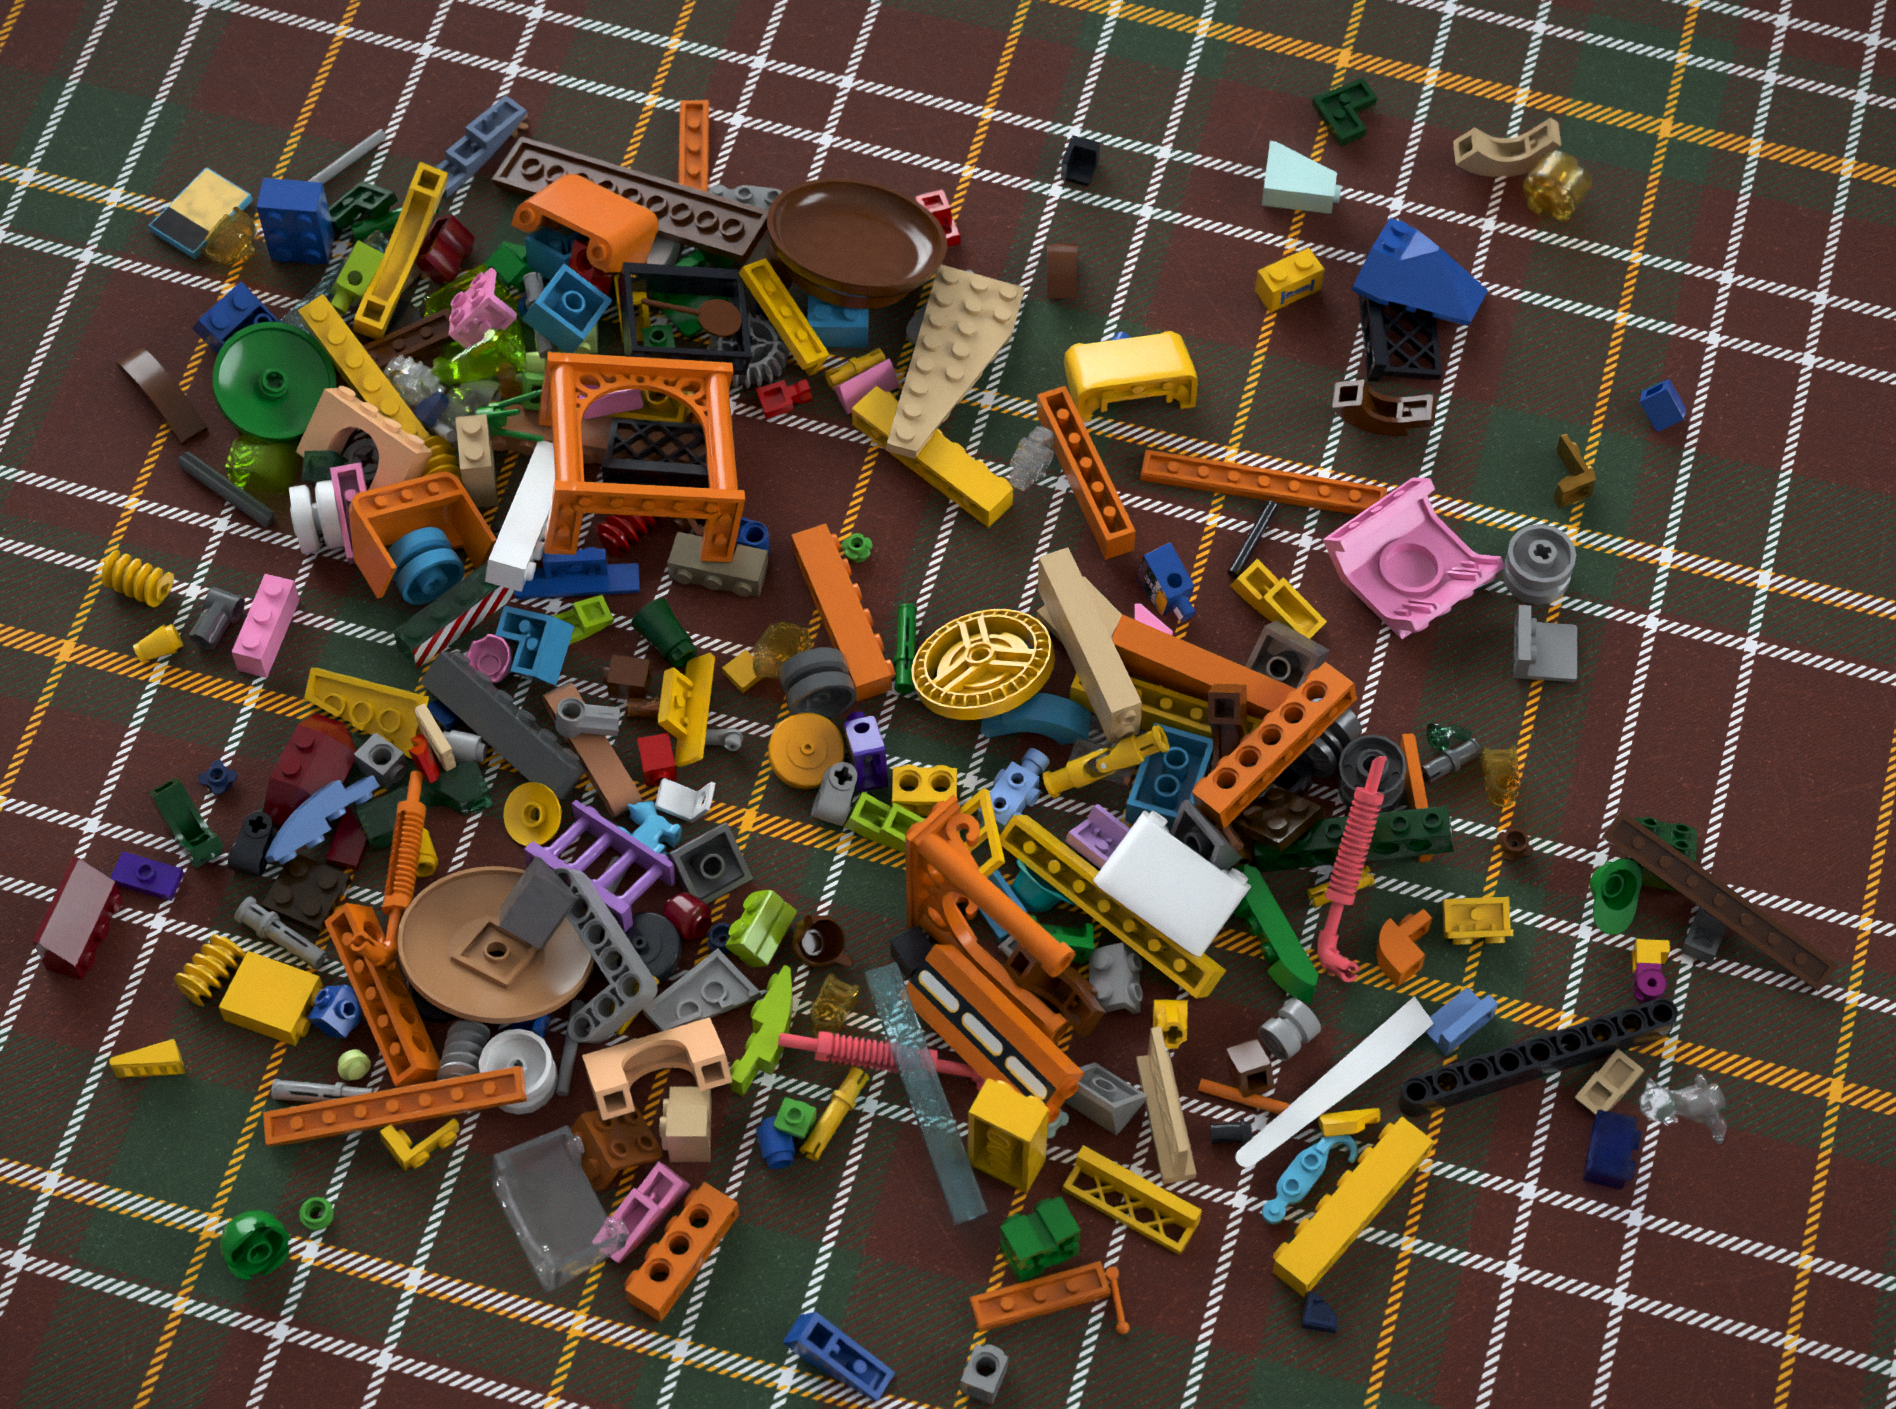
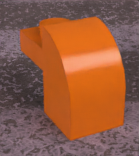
(1396, 948)

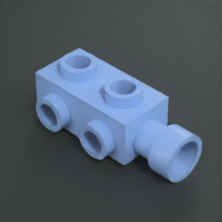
(1016, 796)

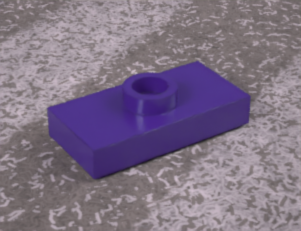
(147, 876)

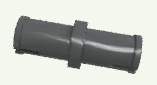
(1450, 761)

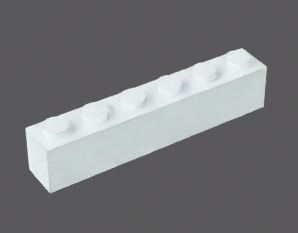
(525, 524)

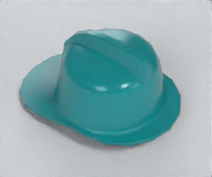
(1034, 891)

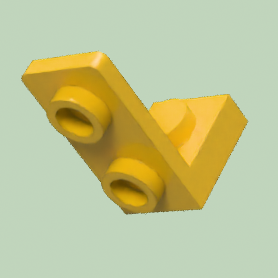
(398, 1144)

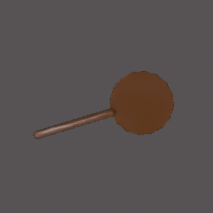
(714, 316)

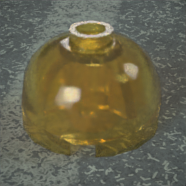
(231, 239)

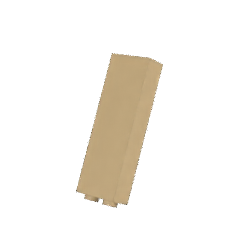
(1089, 645)

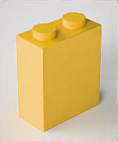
(271, 998)

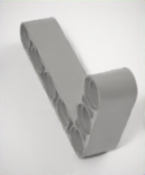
(606, 955)

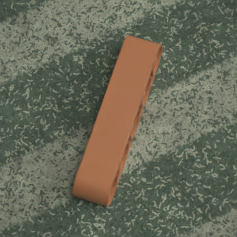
(598, 757)

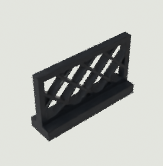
(1377, 344)
(662, 472)

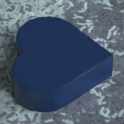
(431, 408)

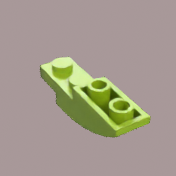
(769, 1019)

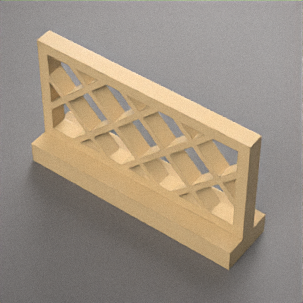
(1165, 1112)

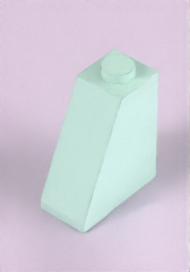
(1298, 182)

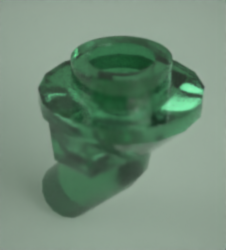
(1440, 736)

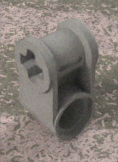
(834, 799)

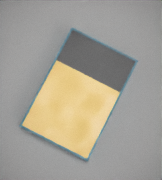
(197, 210)

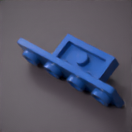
(580, 576)

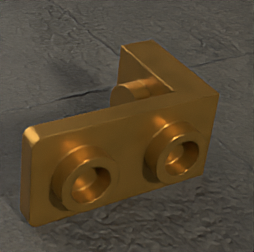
(1582, 478)

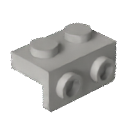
(1116, 977)

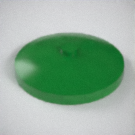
(271, 380)

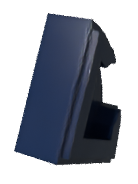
(1318, 1314)

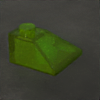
(263, 464)

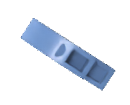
(308, 821)

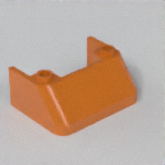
(394, 510)

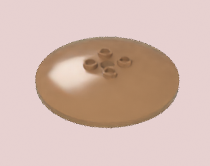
(448, 943)

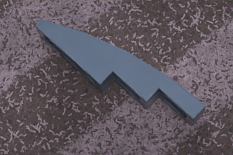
(481, 141)

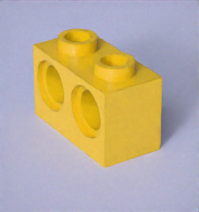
(924, 781)

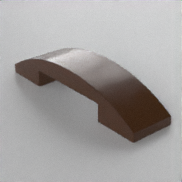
(163, 394)

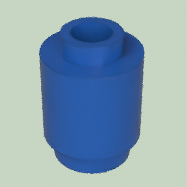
(775, 1146)

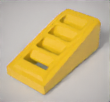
(149, 1061)

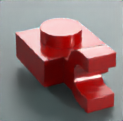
(779, 399)

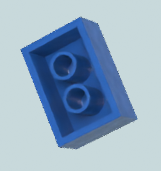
(295, 221)

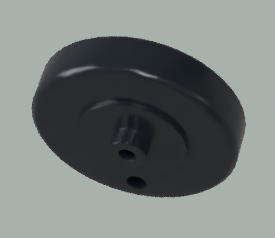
(656, 943)

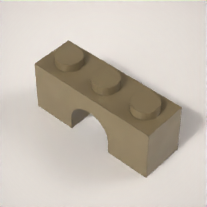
(742, 575)

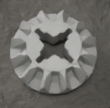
(363, 450)

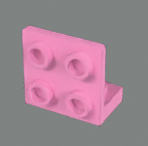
(478, 311)

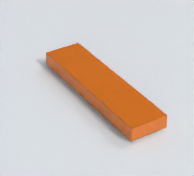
(694, 144)
(1414, 779)
(1039, 1296)

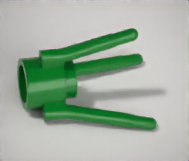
(498, 417)

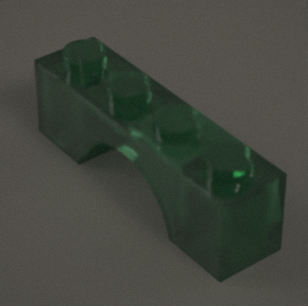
(457, 789)

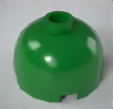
(254, 1244)

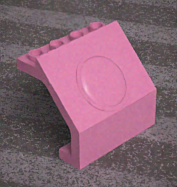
(1407, 559)

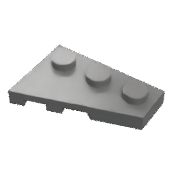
(701, 993)

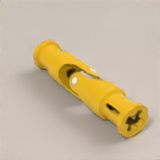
(1122, 755)

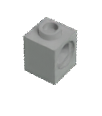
(377, 750)
(979, 1386)

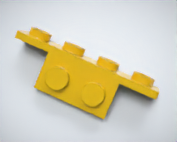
(686, 707)

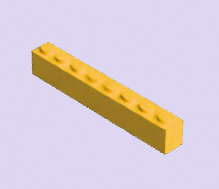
(1075, 878)

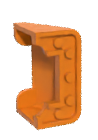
(615, 225)

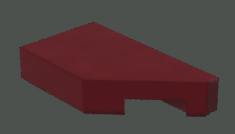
(348, 843)

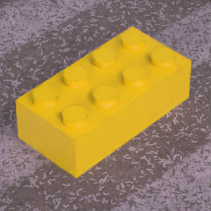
(1007, 1134)

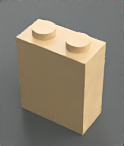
(477, 459)

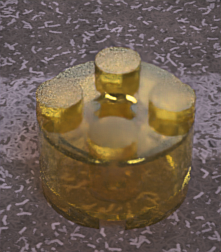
(1556, 185)

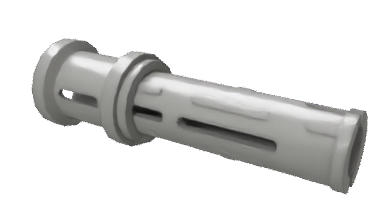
(269, 926)

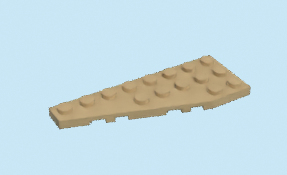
(958, 338)

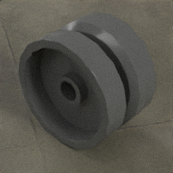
(817, 682)

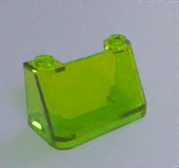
(481, 359)

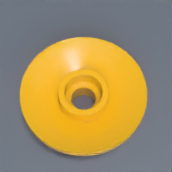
(521, 811)

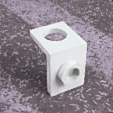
(683, 801)

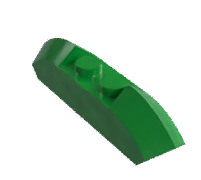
(1280, 945)

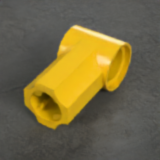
(1173, 1019)

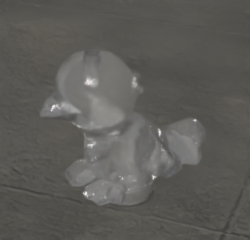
(1693, 1102)

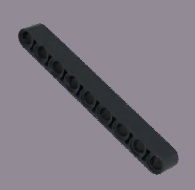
(1529, 1069)

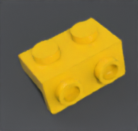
(1476, 918)

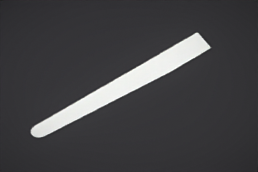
(1342, 1079)

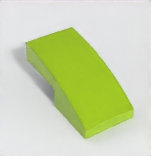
(588, 617)

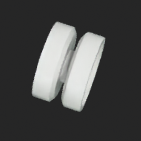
(312, 518)
(530, 1052)

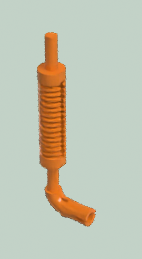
(400, 876)

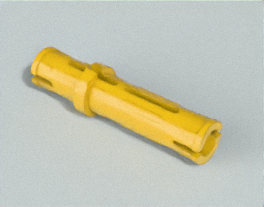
(842, 1102)

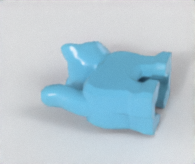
(653, 828)

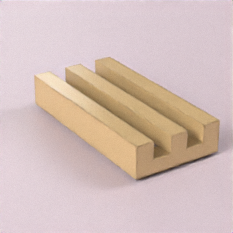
(435, 737)

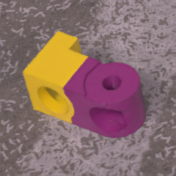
(1646, 968)

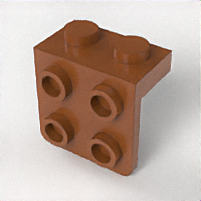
(614, 1145)

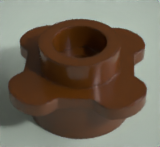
(1518, 836)

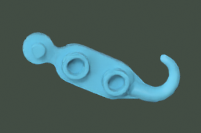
(1303, 1175)

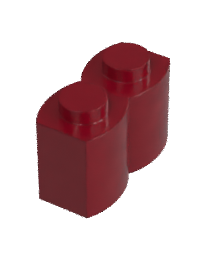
(444, 249)

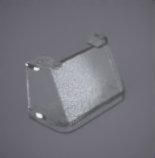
(555, 1208)

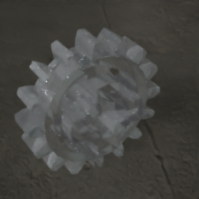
(412, 380)
(1032, 458)

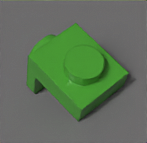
(796, 1118)

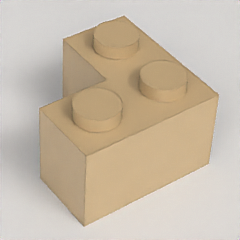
(687, 1124)

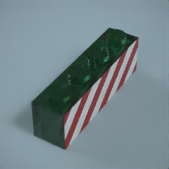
(450, 617)

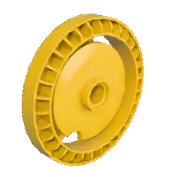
(983, 664)

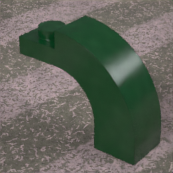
(185, 822)

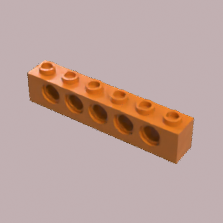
(1271, 760)
(384, 1000)

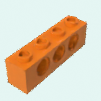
(659, 1297)

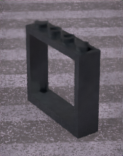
(687, 281)

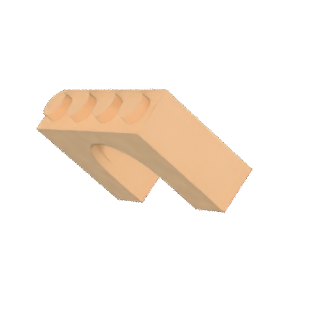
(341, 413)
(685, 1047)

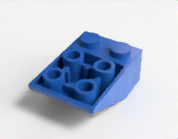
(231, 314)

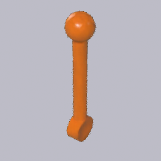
(1112, 1275)

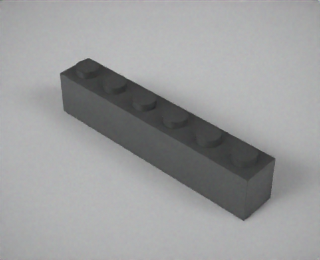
(502, 723)

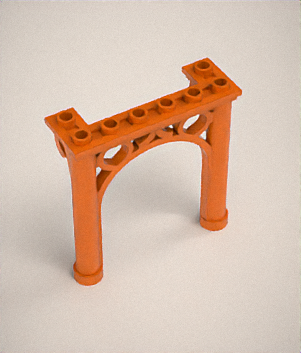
(944, 874)

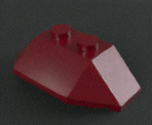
(313, 757)

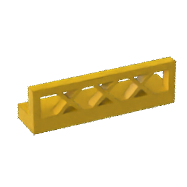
(785, 315)
(1139, 1190)

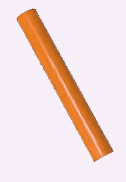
(1233, 1094)

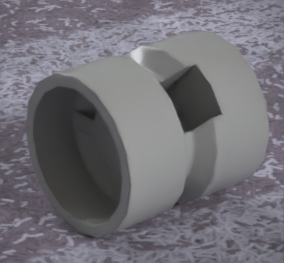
(1293, 1026)

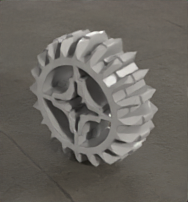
(767, 351)

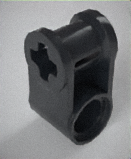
(250, 847)

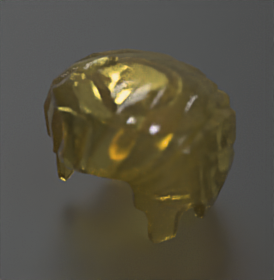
(777, 646)

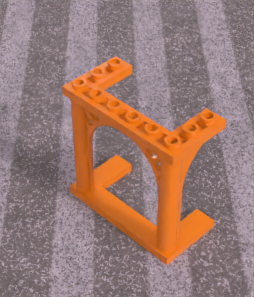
(710, 407)

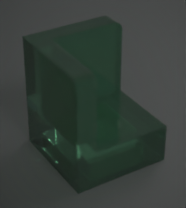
(318, 464)

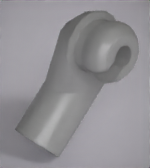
(729, 737)

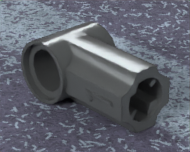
(219, 611)

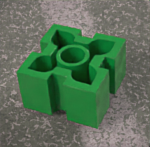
(1039, 1239)

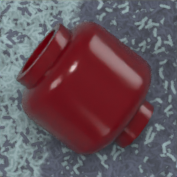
(688, 915)

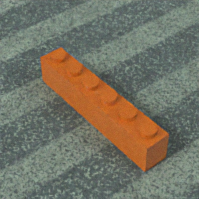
(1086, 473)
(841, 610)

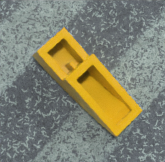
(1277, 600)

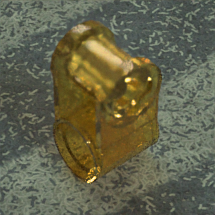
(1501, 769)
(834, 1001)

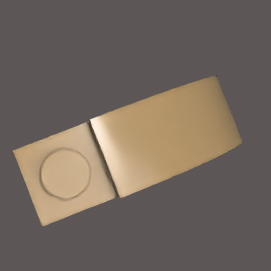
(1505, 156)

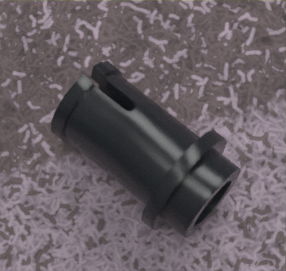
(1231, 1132)

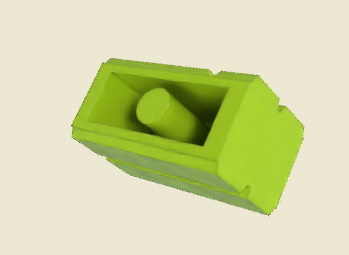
(760, 928)

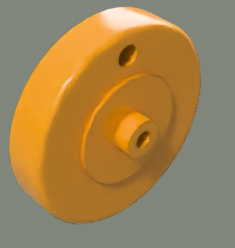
(804, 749)

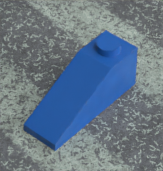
(838, 1355)

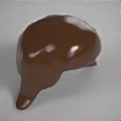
(819, 942)

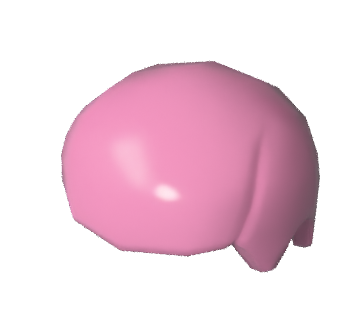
(491, 656)

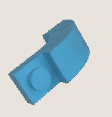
(1045, 715)

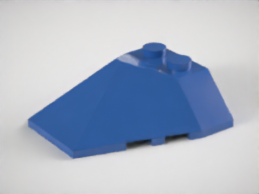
(1418, 274)

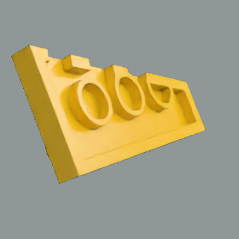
(367, 705)

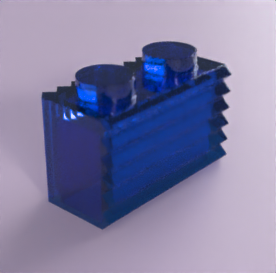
(1610, 1149)

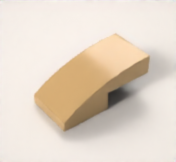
(1610, 1083)

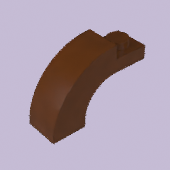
(1380, 413)
(1067, 991)

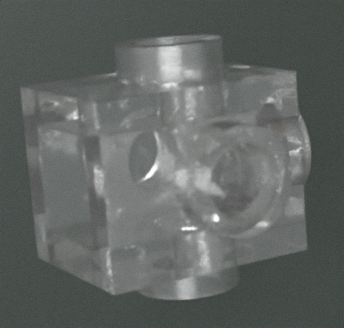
(461, 404)

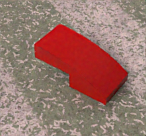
(939, 206)
(424, 758)

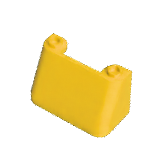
(1130, 371)

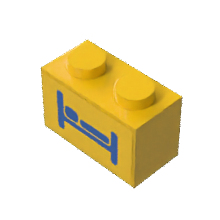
(1289, 280)

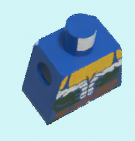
(1167, 582)

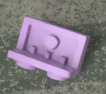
(1097, 836)

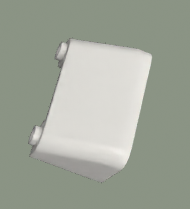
(1171, 884)

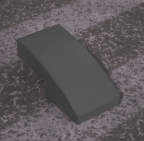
(1704, 937)

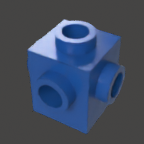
(336, 1011)

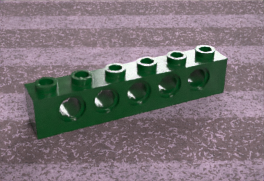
(1395, 836)

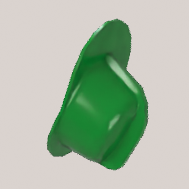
(1615, 894)

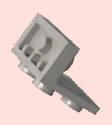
(1544, 649)

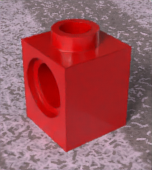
(656, 759)

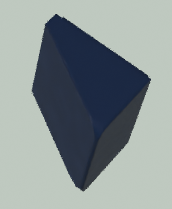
(444, 717)

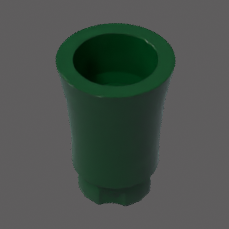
(664, 633)

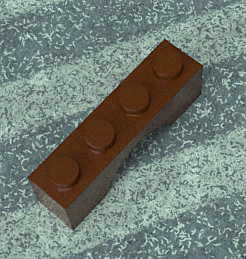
(1227, 719)

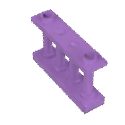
(608, 835)

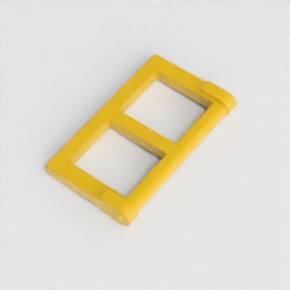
(988, 831)

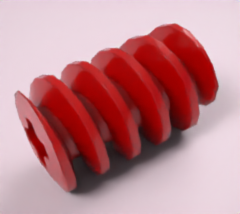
(620, 528)

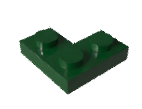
(1340, 107)
(362, 199)

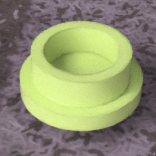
(353, 1065)

